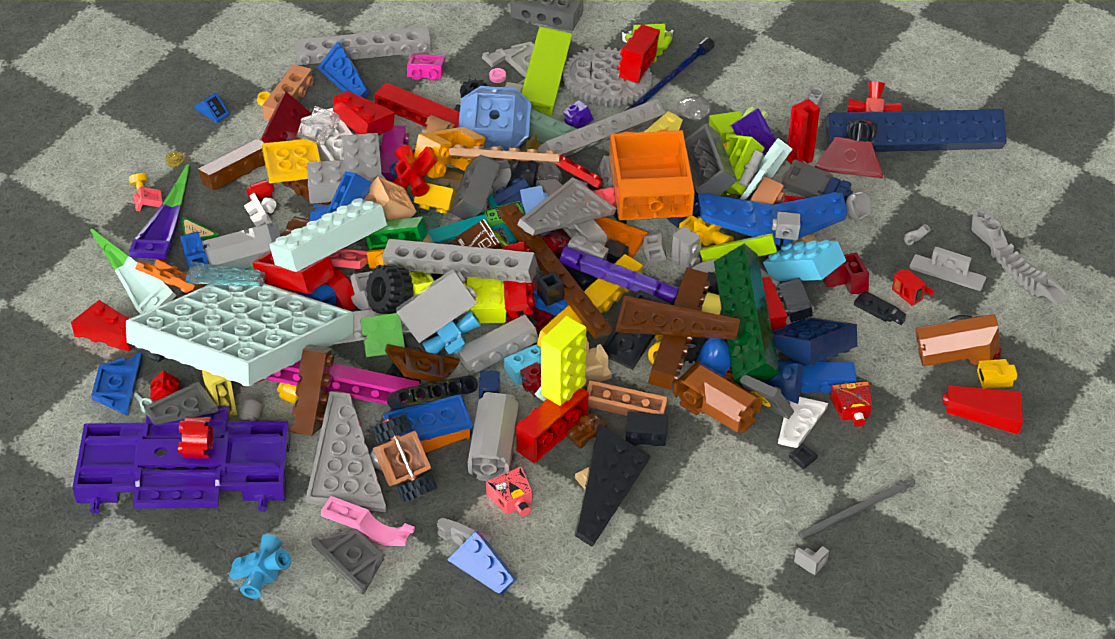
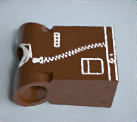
(477, 236)

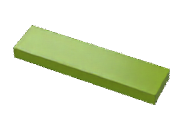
(761, 245)

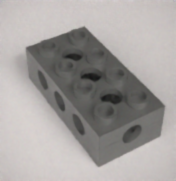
(553, 13)

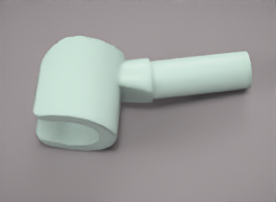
(143, 402)

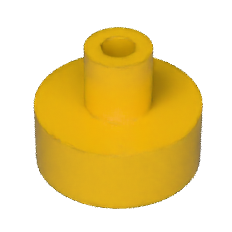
(138, 179)

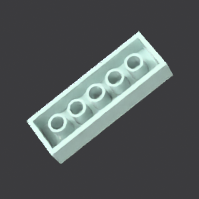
(327, 234)

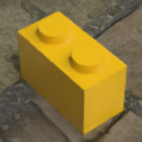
(437, 197)

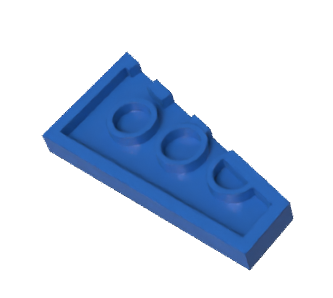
(342, 72)

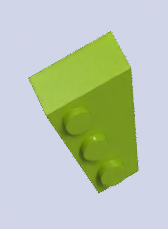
(739, 153)

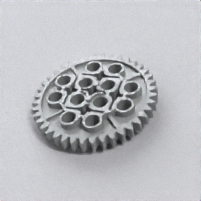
(605, 84)

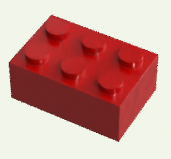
(638, 53)

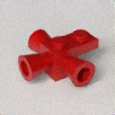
(874, 103)
(413, 169)

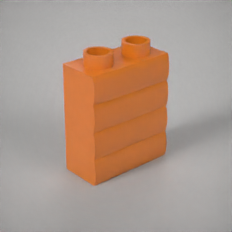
(651, 175)

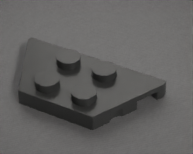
(352, 556)

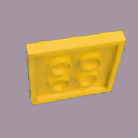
(289, 159)

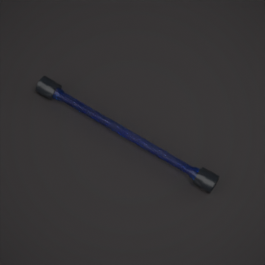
(704, 47)

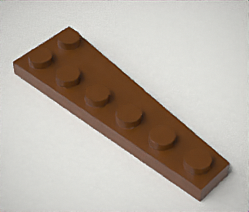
(663, 319)

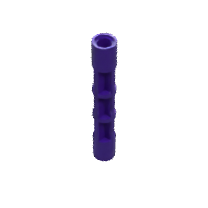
(617, 274)

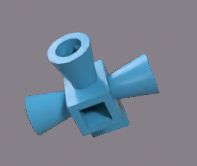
(452, 335)
(260, 566)

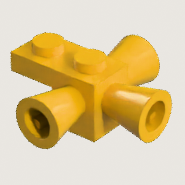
(707, 231)

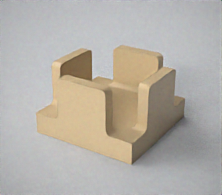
(596, 365)

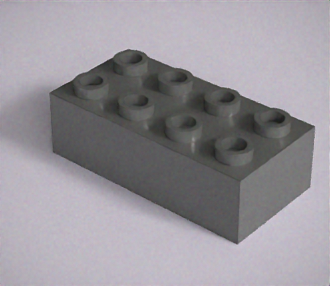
(709, 162)

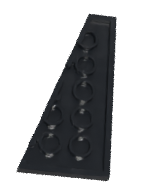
(609, 478)

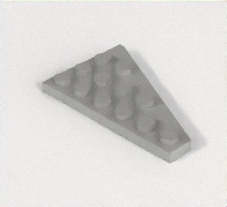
(343, 460)

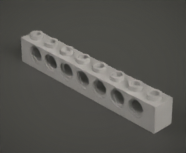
(365, 45)
(601, 130)
(471, 261)

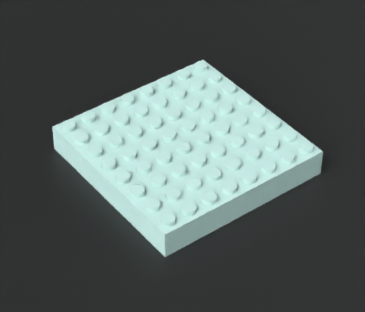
(239, 329)

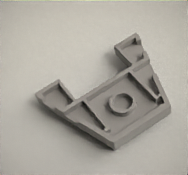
(517, 56)

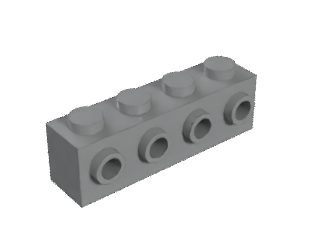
(498, 345)

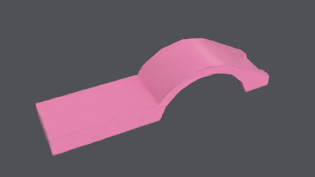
(361, 519)

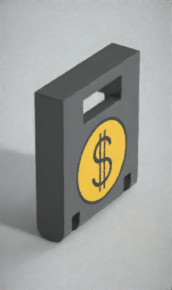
(771, 396)

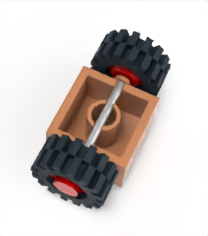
(403, 458)

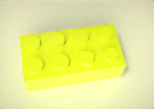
(490, 300)
(563, 361)

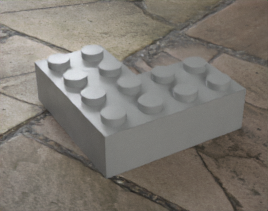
(360, 156)

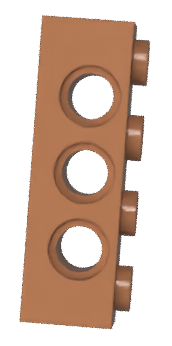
(294, 82)

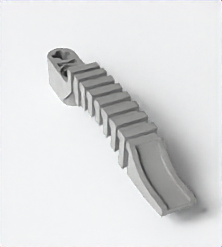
(991, 232)

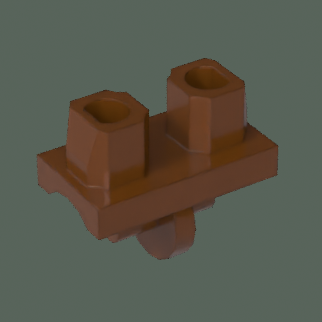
(585, 430)

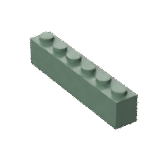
(545, 126)

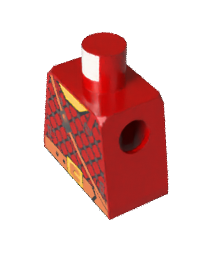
(852, 401)

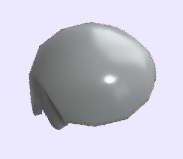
(858, 205)

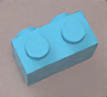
(521, 360)

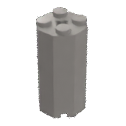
(493, 436)

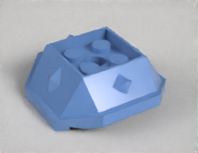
(509, 104)

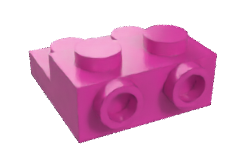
(425, 66)

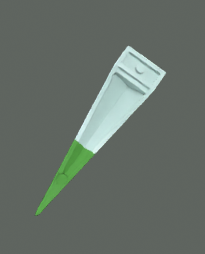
(143, 289)

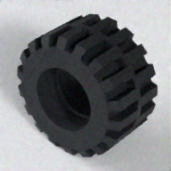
(388, 288)

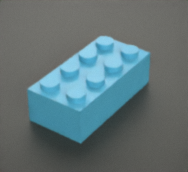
(805, 260)

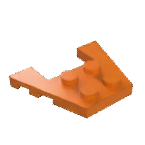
(169, 274)

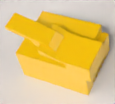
(996, 373)

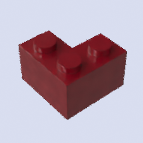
(851, 273)

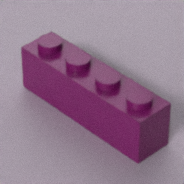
(390, 142)

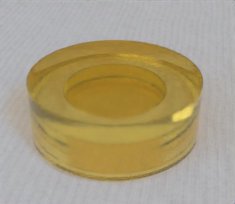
(174, 159)

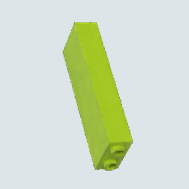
(546, 69)

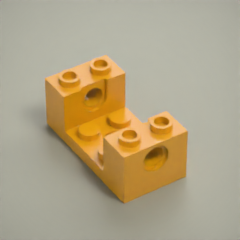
(441, 141)

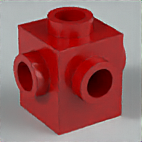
(163, 385)

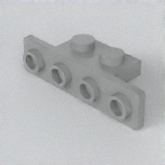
(949, 267)

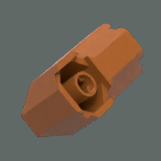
(959, 339)
(717, 396)

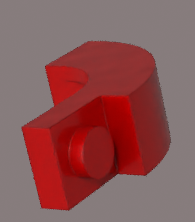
(343, 289)

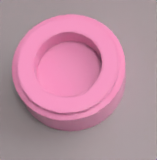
(497, 75)

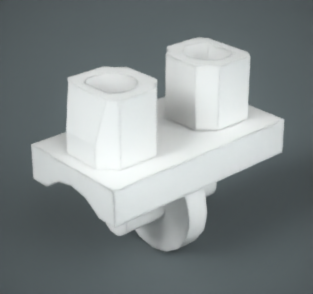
(261, 208)

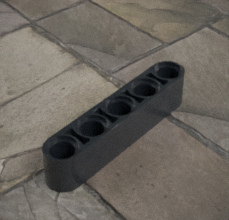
(425, 393)

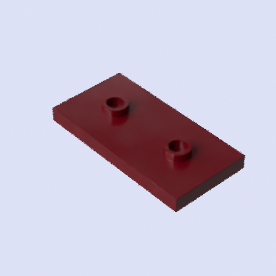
(285, 120)

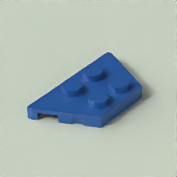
(117, 383)

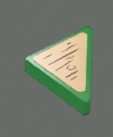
(191, 226)

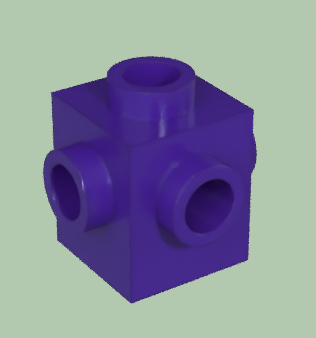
(577, 115)

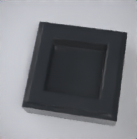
(803, 456)

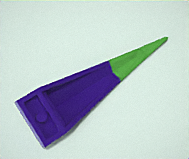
(159, 233)

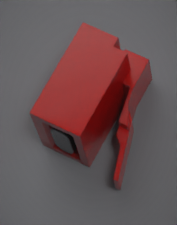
(910, 287)

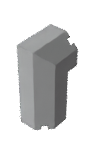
(241, 249)

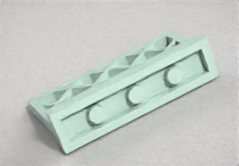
(769, 165)

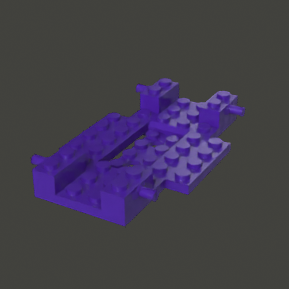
(248, 452)

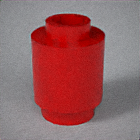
(261, 189)

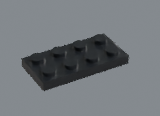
(629, 347)

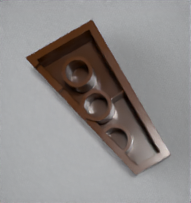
(312, 390)

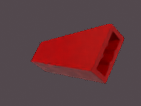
(986, 406)

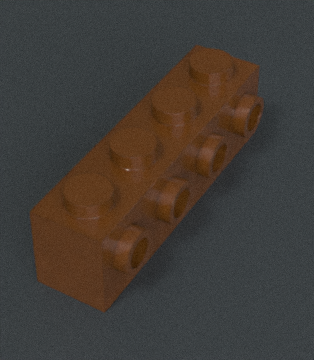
(232, 165)

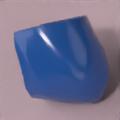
(715, 355)

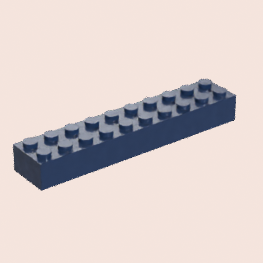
(927, 129)

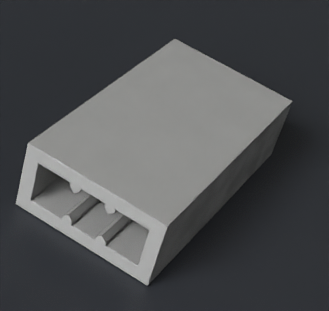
(437, 305)

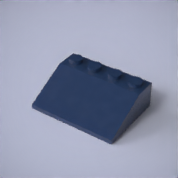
(815, 339)

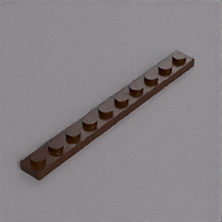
(549, 263)

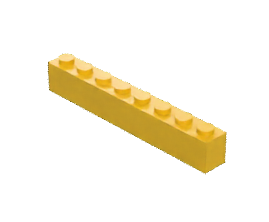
(601, 294)

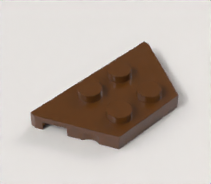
(422, 364)

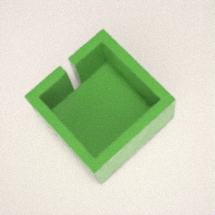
(380, 332)

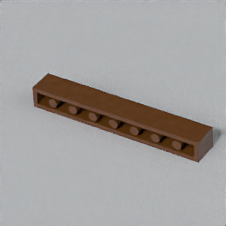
(672, 348)

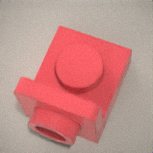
(148, 197)

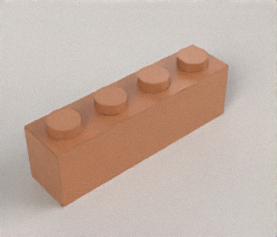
(624, 400)

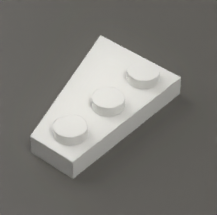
(802, 421)

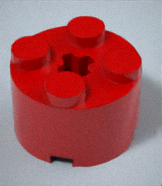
(196, 437)

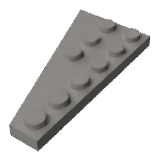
(565, 207)

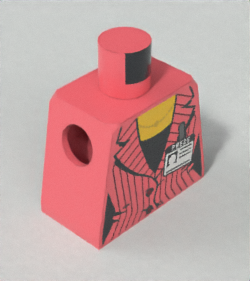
(511, 492)

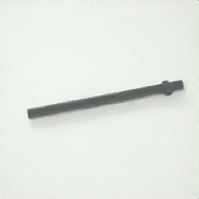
(901, 486)

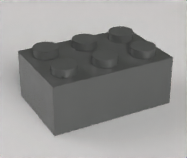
(475, 188)

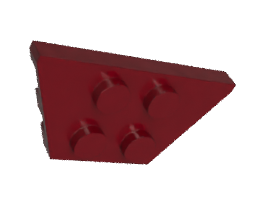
(850, 158)

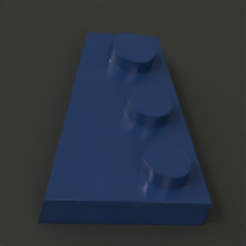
(788, 381)

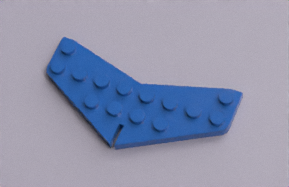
(757, 218)

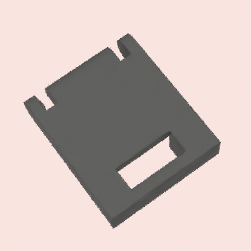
(809, 180)

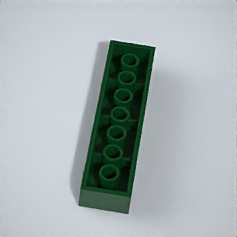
(745, 299)

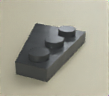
(188, 402)

